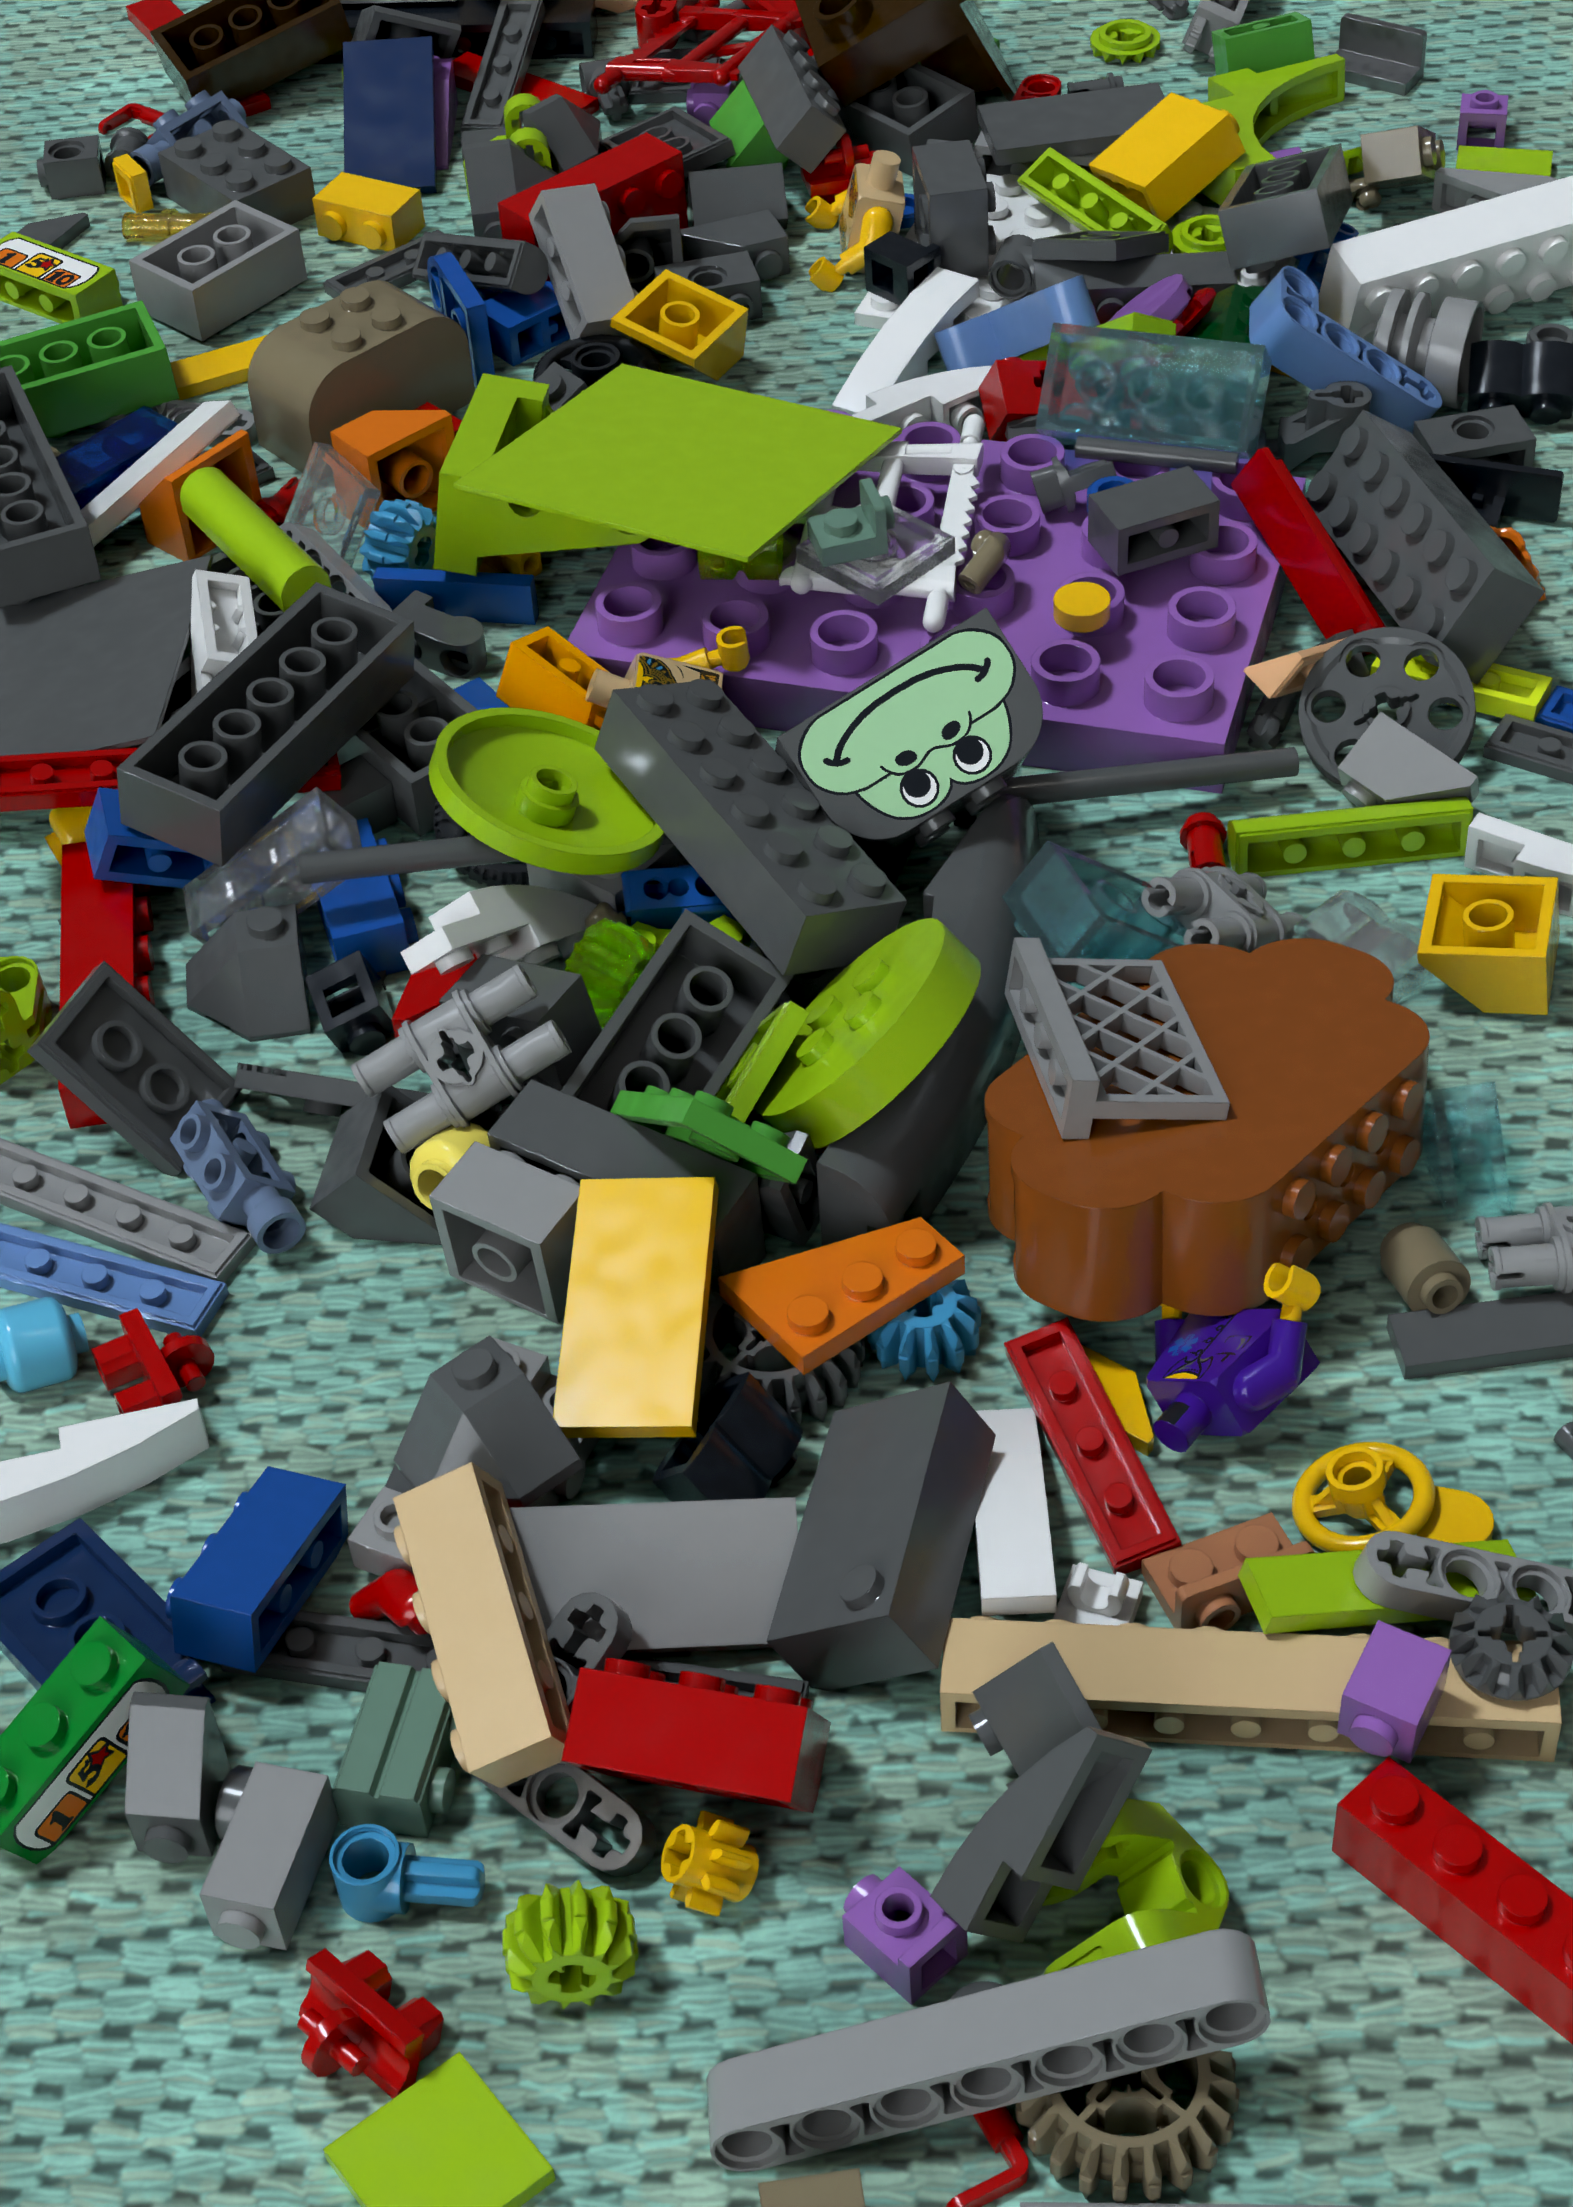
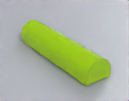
(1084, 198)
(249, 537)
(1350, 837)

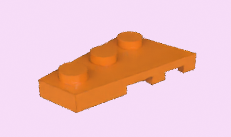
(843, 1290)

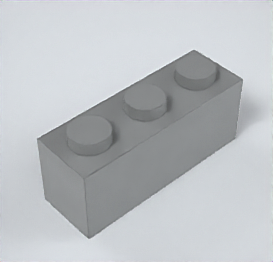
(582, 258)

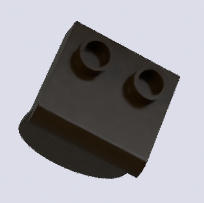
(875, 40)

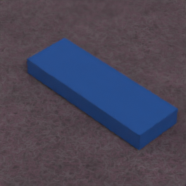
(482, 597)

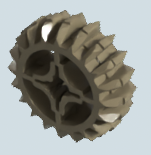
(1169, 2136)

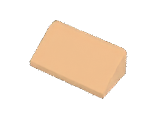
(1288, 672)

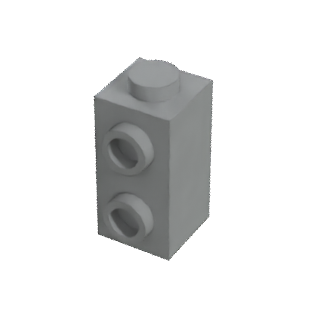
(269, 1857)

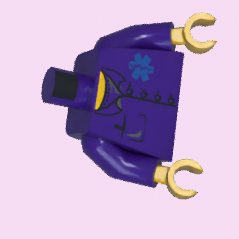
(1231, 1368)

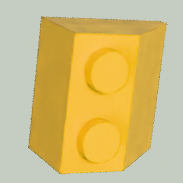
(686, 324)
(1493, 939)

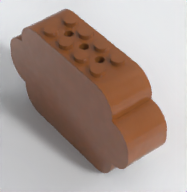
(1198, 1210)

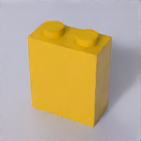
(1170, 154)

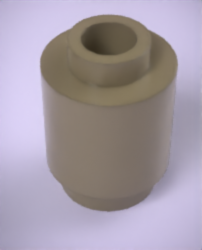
(1424, 1268)

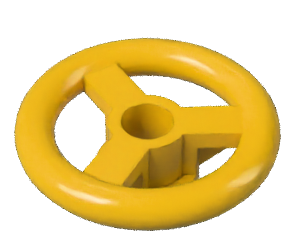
(1356, 1488)

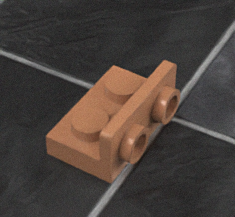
(1201, 1580)

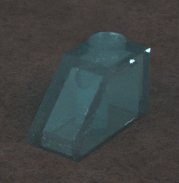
(1466, 1150)

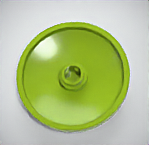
(540, 792)

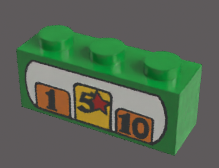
(74, 1737)

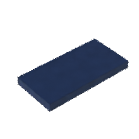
(391, 111)

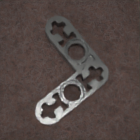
(593, 1795)

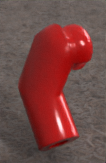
(390, 1597)

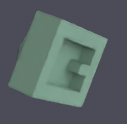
(853, 532)

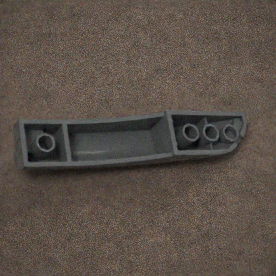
(917, 1144)

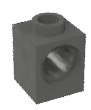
(72, 167)

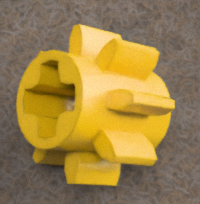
(709, 1863)

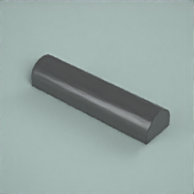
(488, 262)

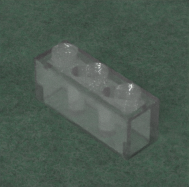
(268, 865)

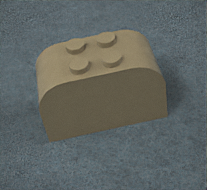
(353, 357)

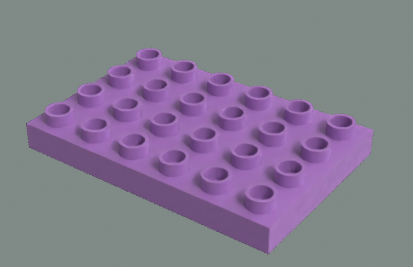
(1137, 691)

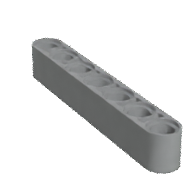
(987, 2050)

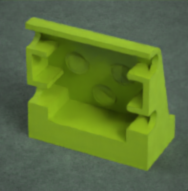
(482, 526)

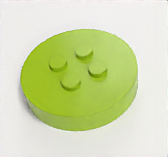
(871, 1032)

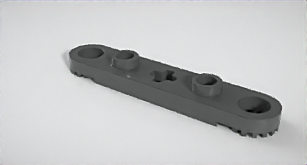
(326, 1094)

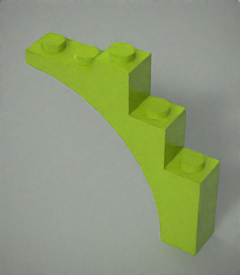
(1267, 104)

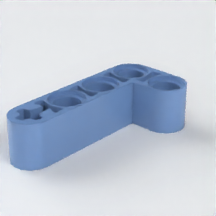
(1016, 326)
(1324, 352)

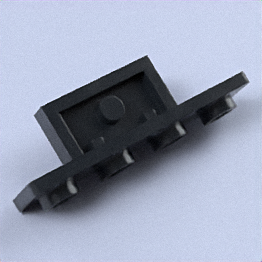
(1505, 488)

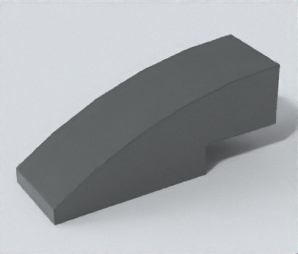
(1040, 1834)

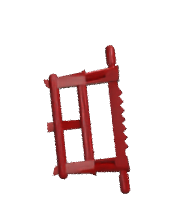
(692, 68)

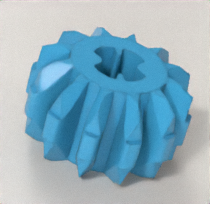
(399, 537)
(931, 1333)

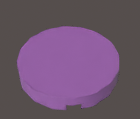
(1162, 300)

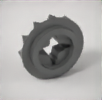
(1485, 1660)

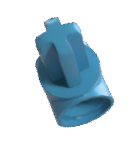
(402, 1876)

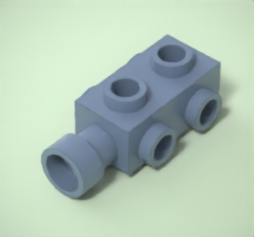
(201, 115)
(239, 1175)

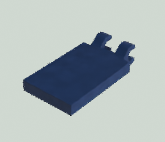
(61, 1591)

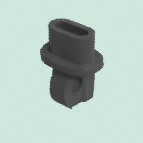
(1057, 486)

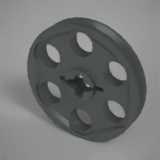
(1388, 684)

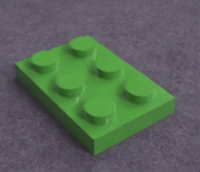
(706, 1125)

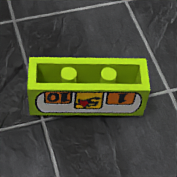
(54, 280)

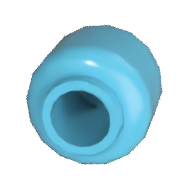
(39, 1344)

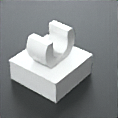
(1099, 1597)

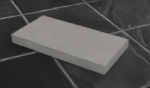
(679, 1569)

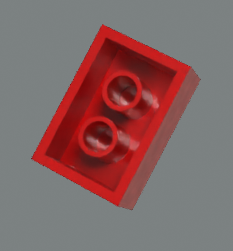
(697, 1735)

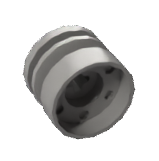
(1430, 345)

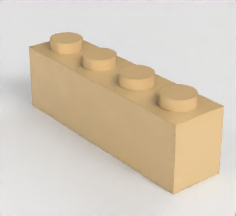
(483, 1626)

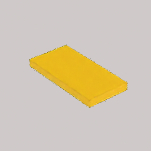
(636, 1308)

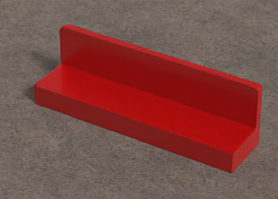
(1303, 547)

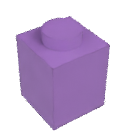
(1393, 1692)

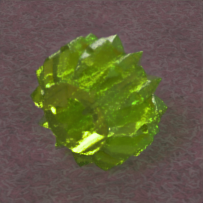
(610, 963)

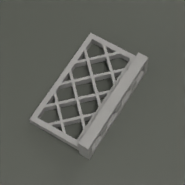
(1063, 1042)

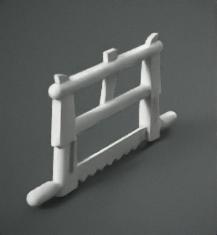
(957, 460)

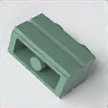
(398, 1754)

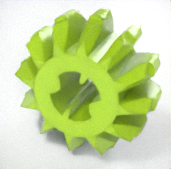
(570, 1944)

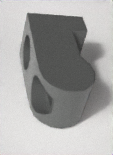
(444, 639)

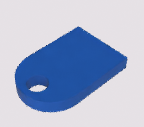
(459, 300)

